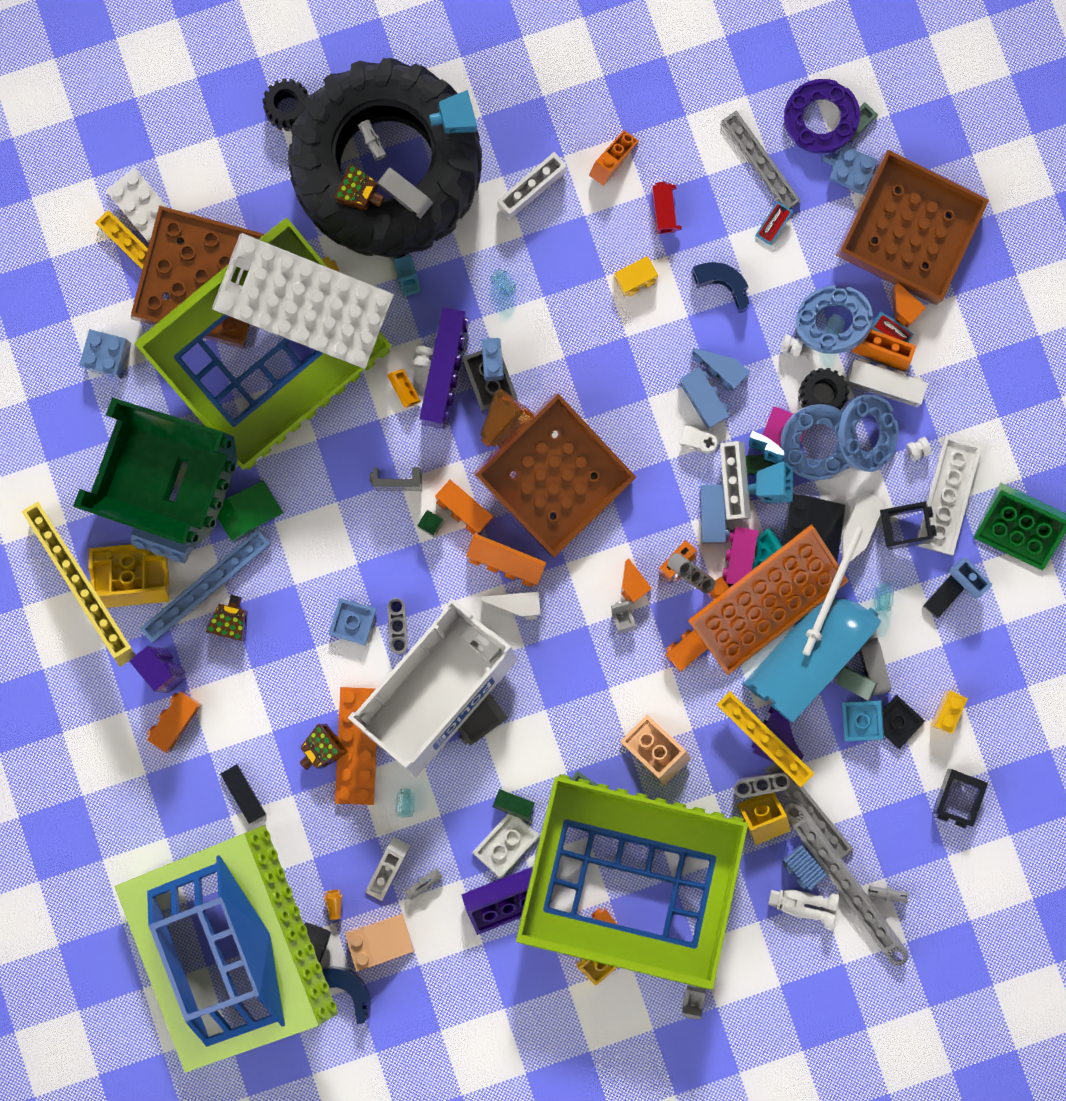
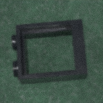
(910, 508)
(942, 796)

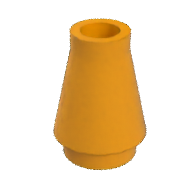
(333, 903)

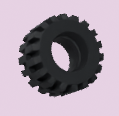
(276, 94)
(827, 377)

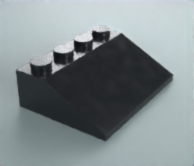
(822, 514)

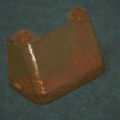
(503, 418)

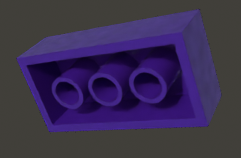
(158, 669)

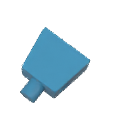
(455, 114)
(774, 484)

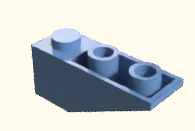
(725, 368)

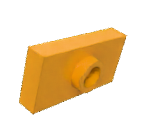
(403, 388)

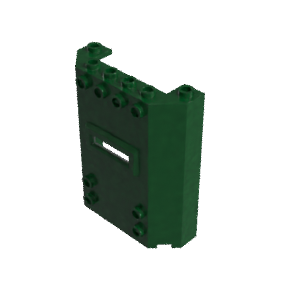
(144, 466)

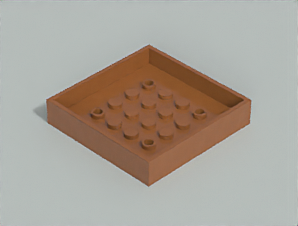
(912, 227)
(186, 267)
(554, 475)

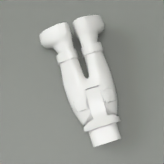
(793, 903)

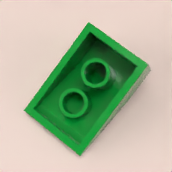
(248, 511)

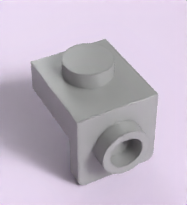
(623, 617)
(693, 1002)

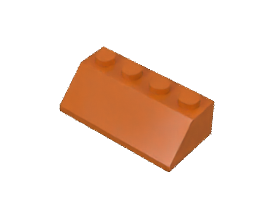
(506, 560)

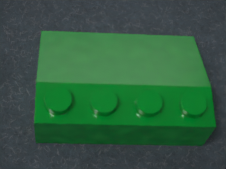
(1021, 526)

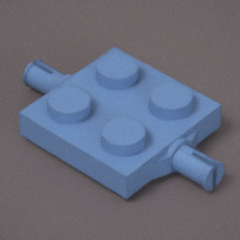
(851, 169)

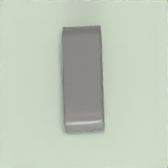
(404, 192)
(691, 573)
(394, 617)
(875, 666)
(754, 790)

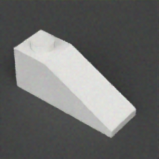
(519, 604)
(387, 868)

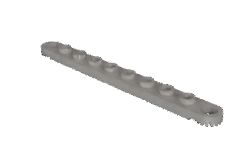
(846, 884)

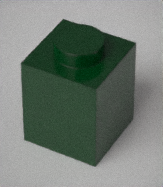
(430, 523)

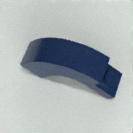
(724, 275)
(350, 982)

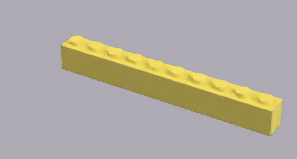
(79, 584)

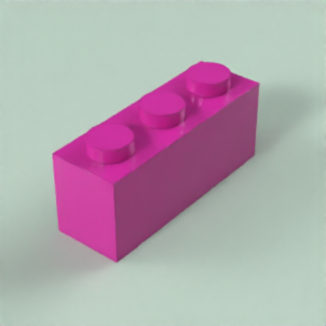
(740, 555)

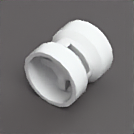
(791, 345)
(423, 357)
(918, 449)

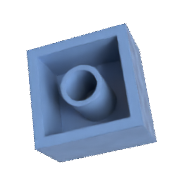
(104, 354)

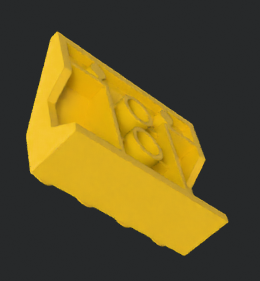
(128, 576)

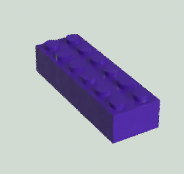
(443, 368)

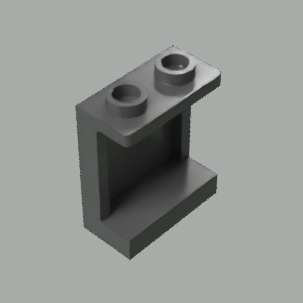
(413, 484)
(482, 721)

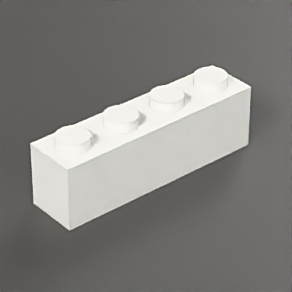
(531, 186)
(887, 383)
(735, 480)

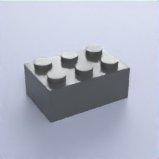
(484, 389)

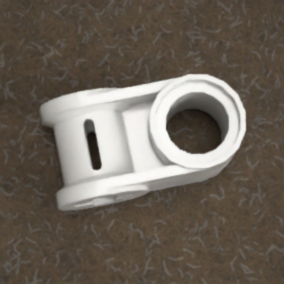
(695, 438)

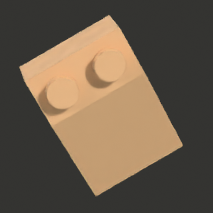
(656, 750)
(379, 942)

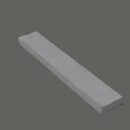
(760, 160)
(798, 794)

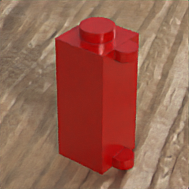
(664, 208)

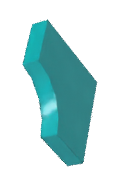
(767, 545)

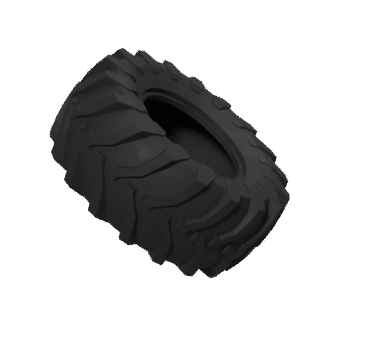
(332, 118)

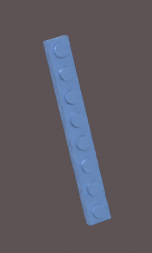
(205, 586)

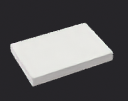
(505, 844)

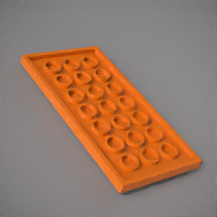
(767, 600)

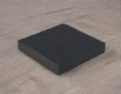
(900, 721)

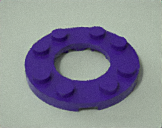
(821, 90)

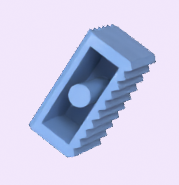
(492, 359)
(970, 577)
(804, 867)

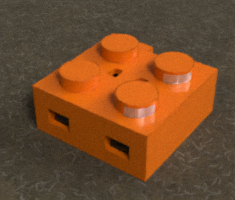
(684, 549)

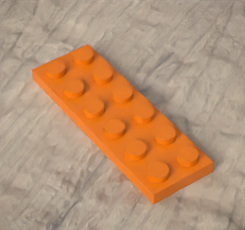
(358, 767)

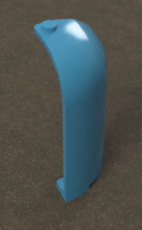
(797, 679)

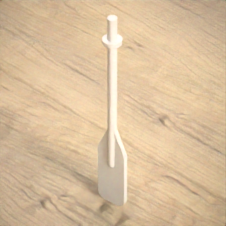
(854, 541)

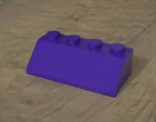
(497, 901)

